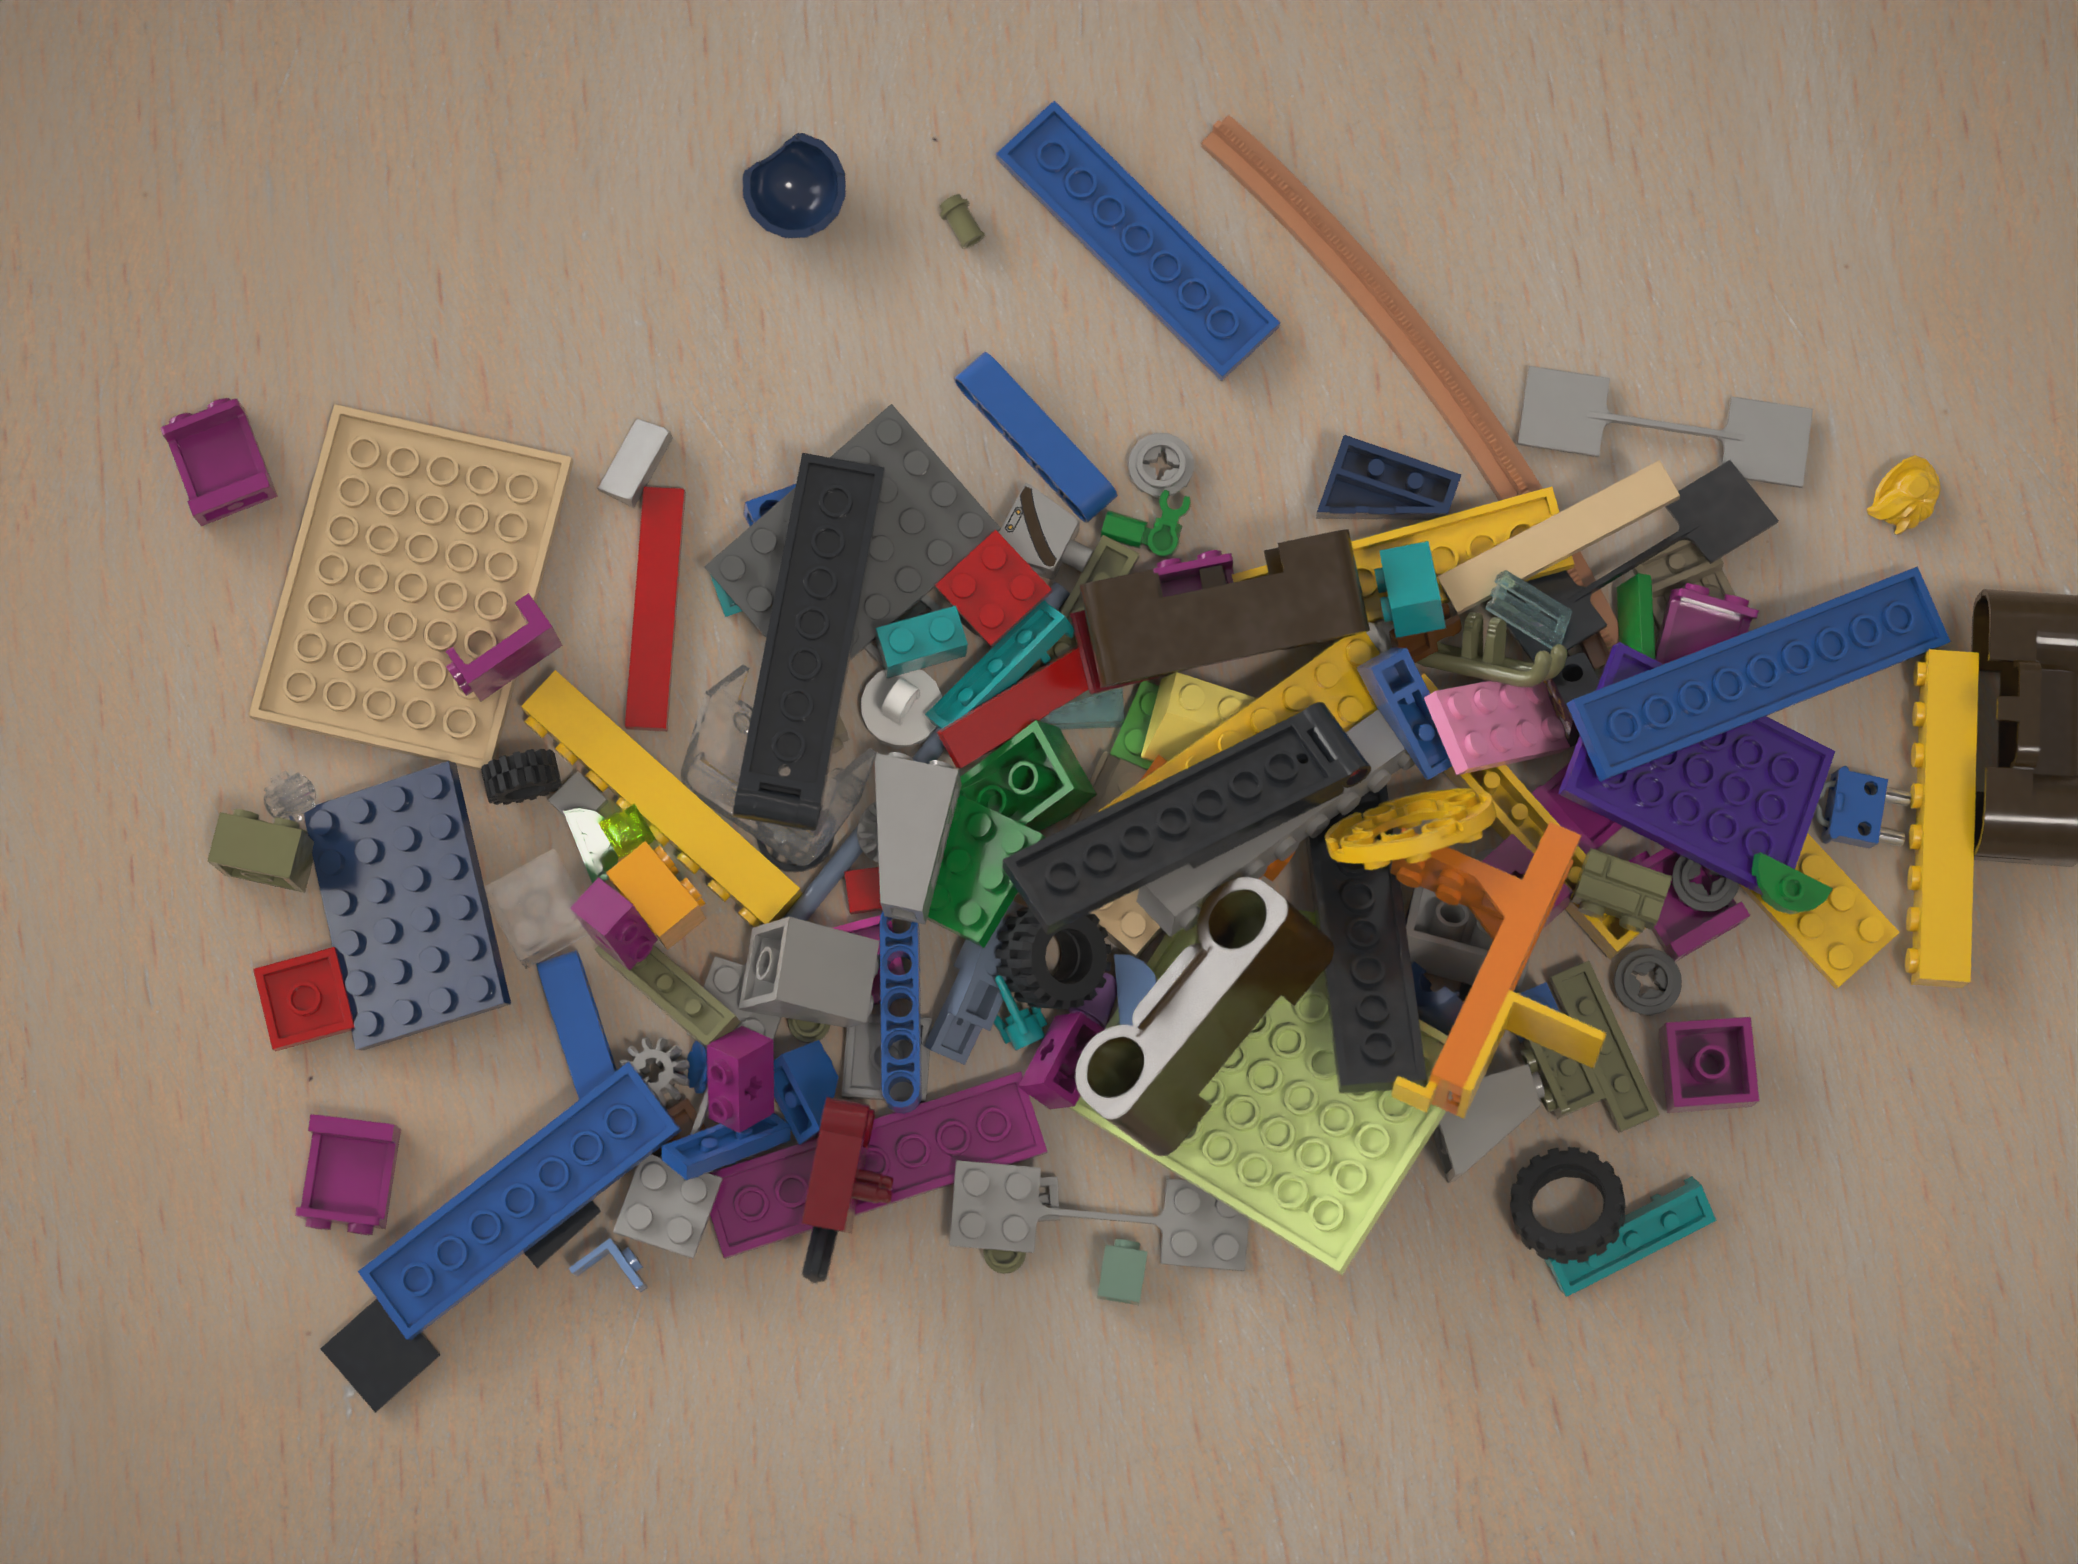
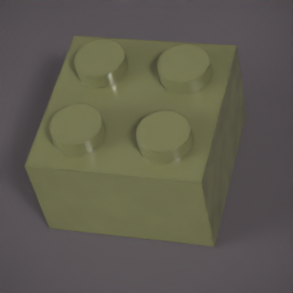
(262, 850)

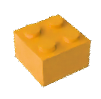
(650, 884)

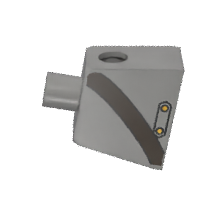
(1044, 534)

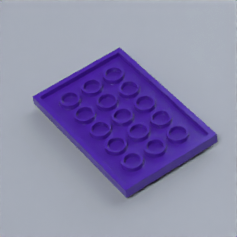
(1715, 798)

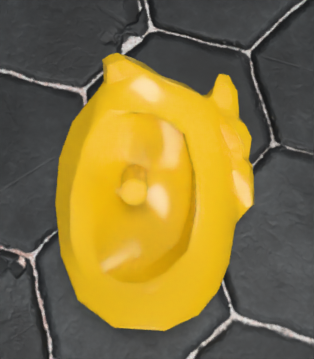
(1907, 494)

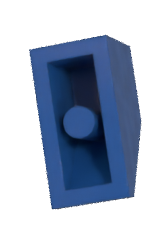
(801, 1088)

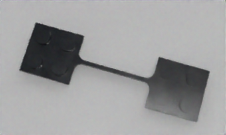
(1712, 513)
(379, 1357)

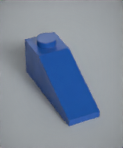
(1400, 699)

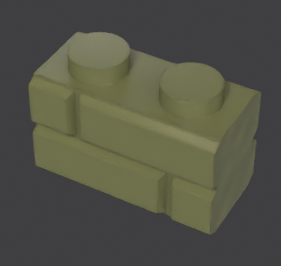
(1620, 890)

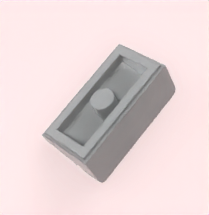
(635, 462)

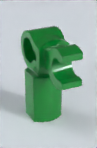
(1162, 539)

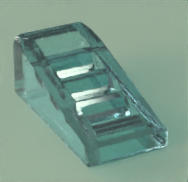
(1098, 711)

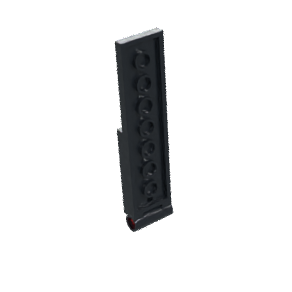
(809, 642)
(1188, 817)
(1371, 968)

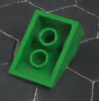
(1030, 778)

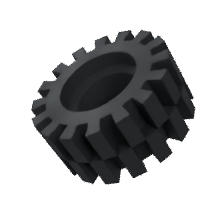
(521, 776)

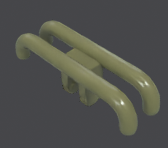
(1492, 663)

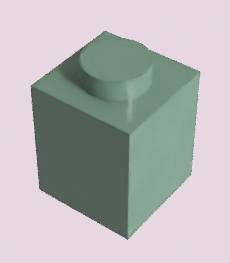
(1122, 1272)

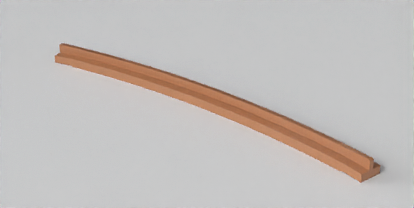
(1401, 330)

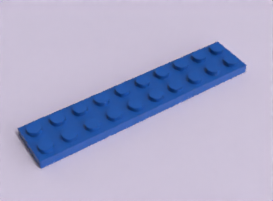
(1757, 673)

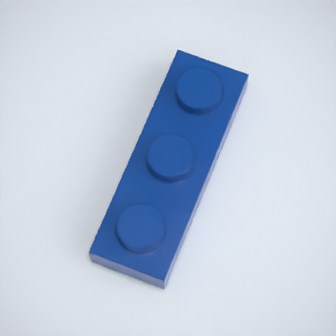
(723, 1146)

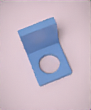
(625, 1259)

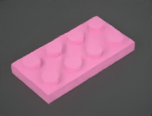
(1495, 724)

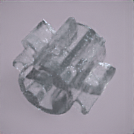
(289, 796)

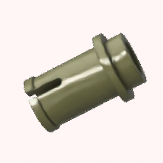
(956, 212)

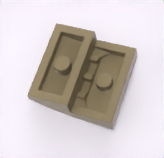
(1676, 567)

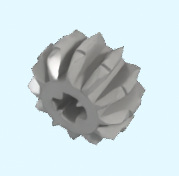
(664, 1059)

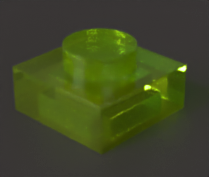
(626, 830)

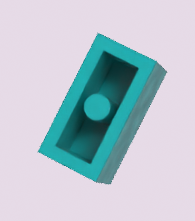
(1411, 589)
(921, 641)

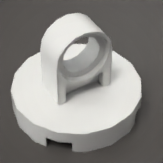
(897, 708)

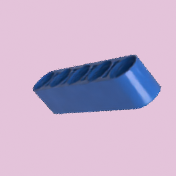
(1035, 437)
(577, 1021)
(900, 1028)

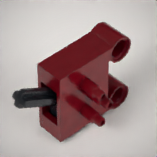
(839, 1181)

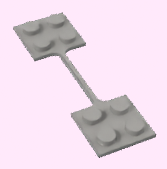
(1571, 410)
(660, 1203)
(1001, 1207)

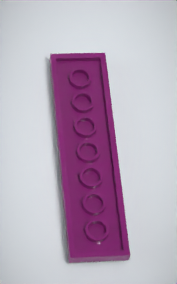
(985, 1124)

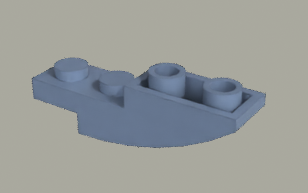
(972, 999)

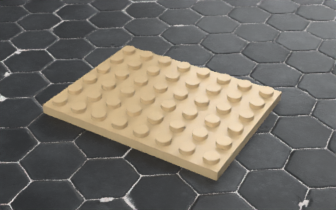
(399, 556)

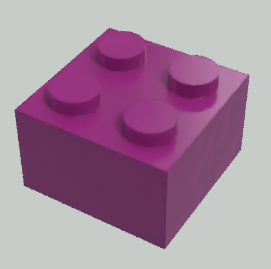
(1708, 1064)

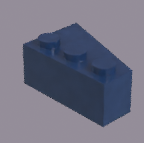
(1385, 485)

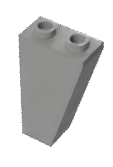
(913, 827)

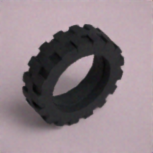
(1565, 1245)

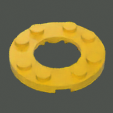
(1458, 815)

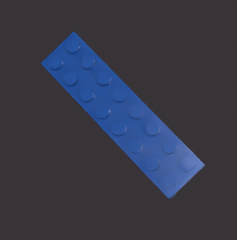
(1138, 240)
(519, 1201)

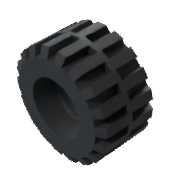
(1080, 967)

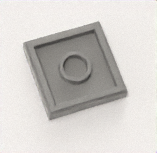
(863, 1061)

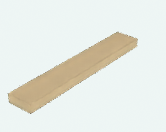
(1561, 535)

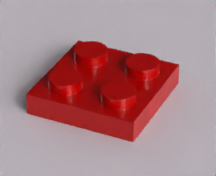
(993, 588)
(304, 999)

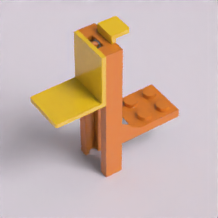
(1514, 918)

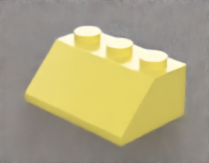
(1186, 712)

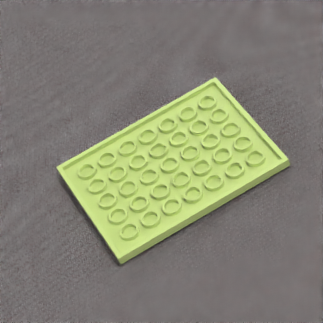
(1285, 1138)

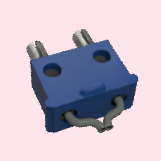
(1852, 807)

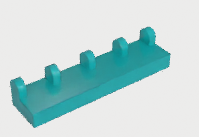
(1003, 664)
(1643, 1233)

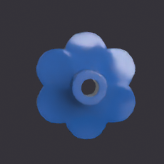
(698, 1068)

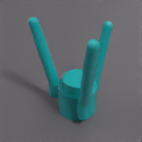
(1022, 1026)

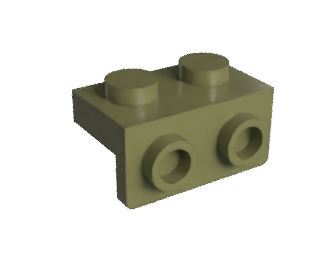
(1565, 1082)

